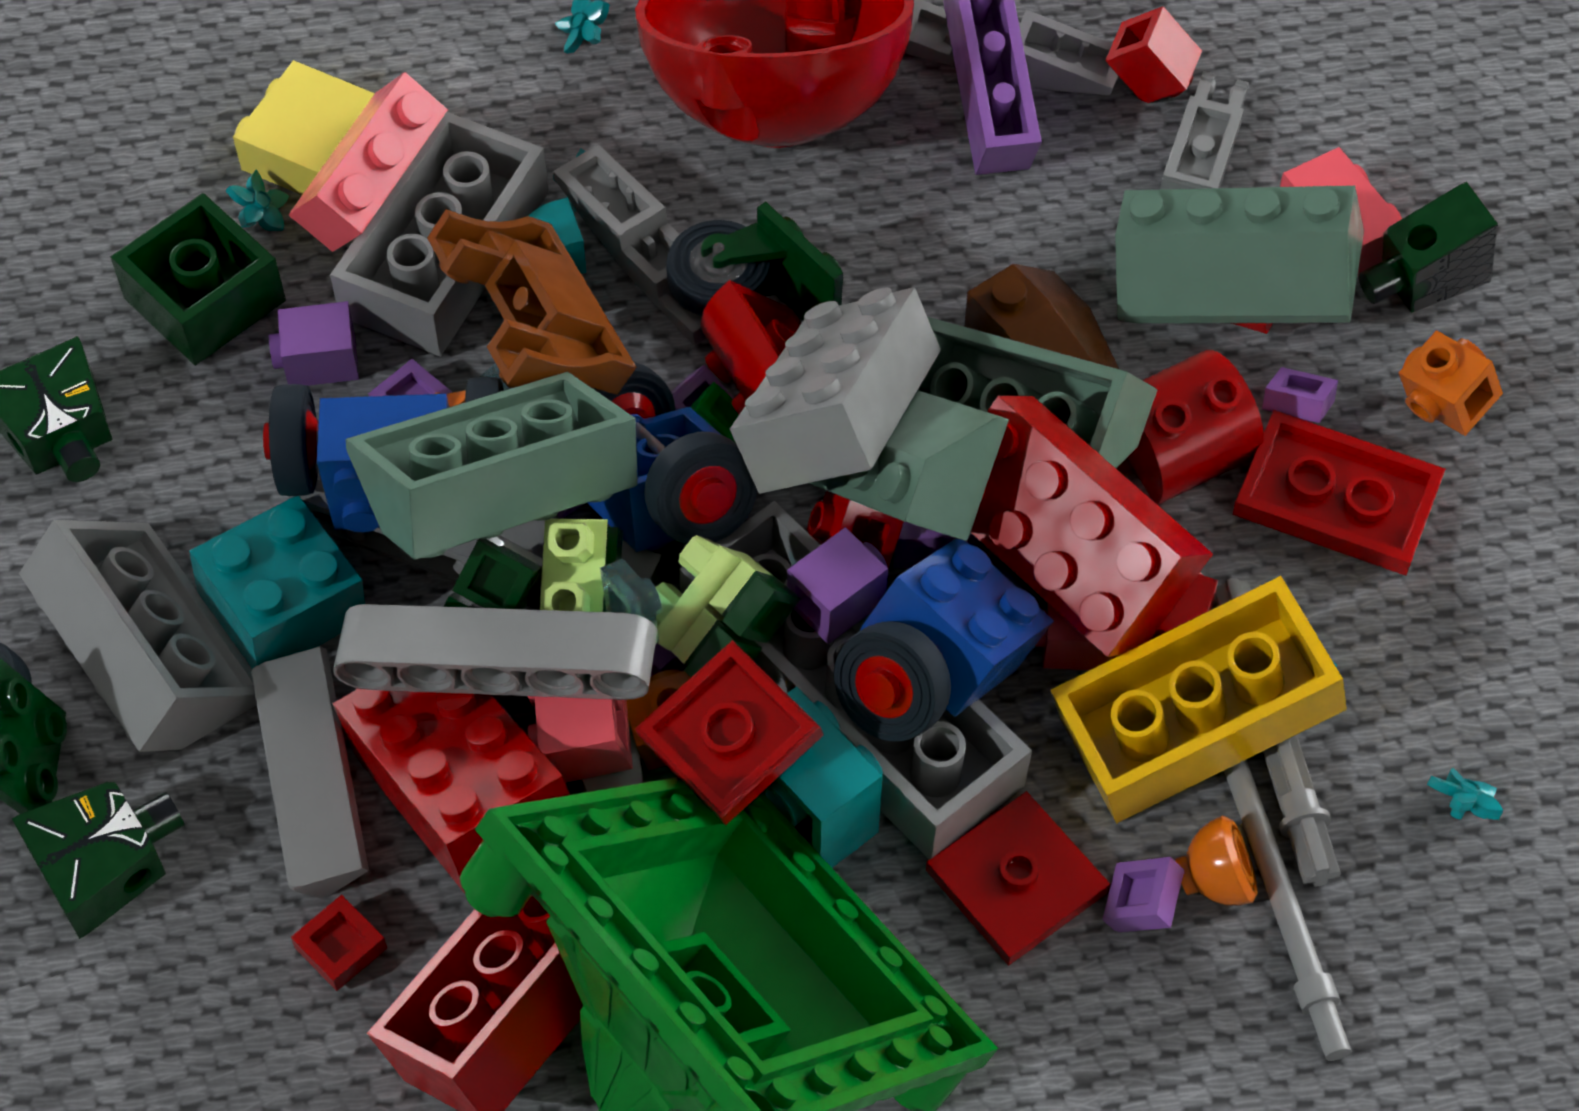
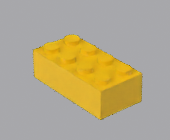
(1200, 699)

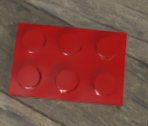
(1339, 492)

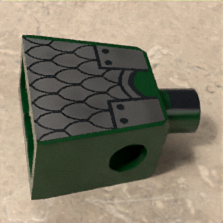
(1435, 252)

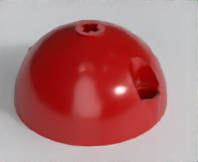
(759, 72)

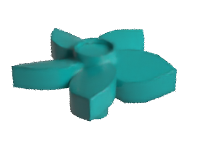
(583, 23)
(260, 205)
(1468, 796)

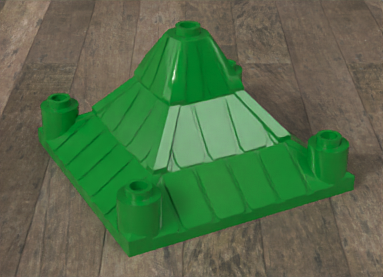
(720, 958)

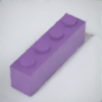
(993, 84)

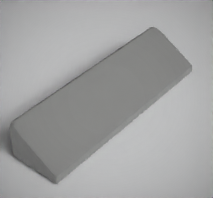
(309, 773)

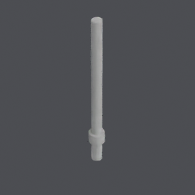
(1314, 988)

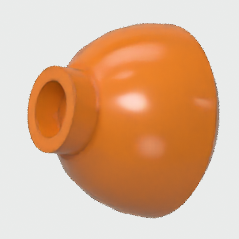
(1219, 865)

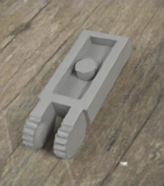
(1205, 137)

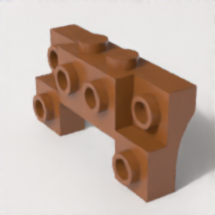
(545, 302)

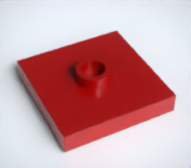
(729, 732)
(1017, 877)

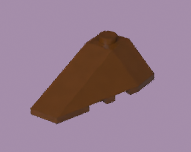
(1042, 312)

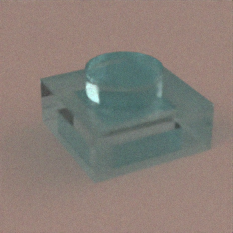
(629, 593)

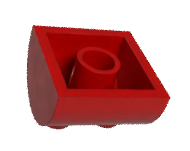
(745, 336)
(1196, 426)

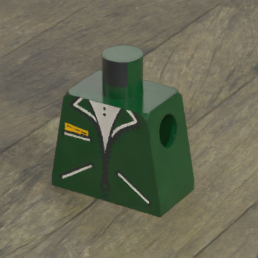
(54, 411)
(97, 850)

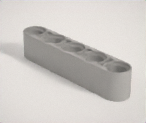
(496, 651)

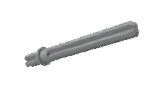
(1302, 816)

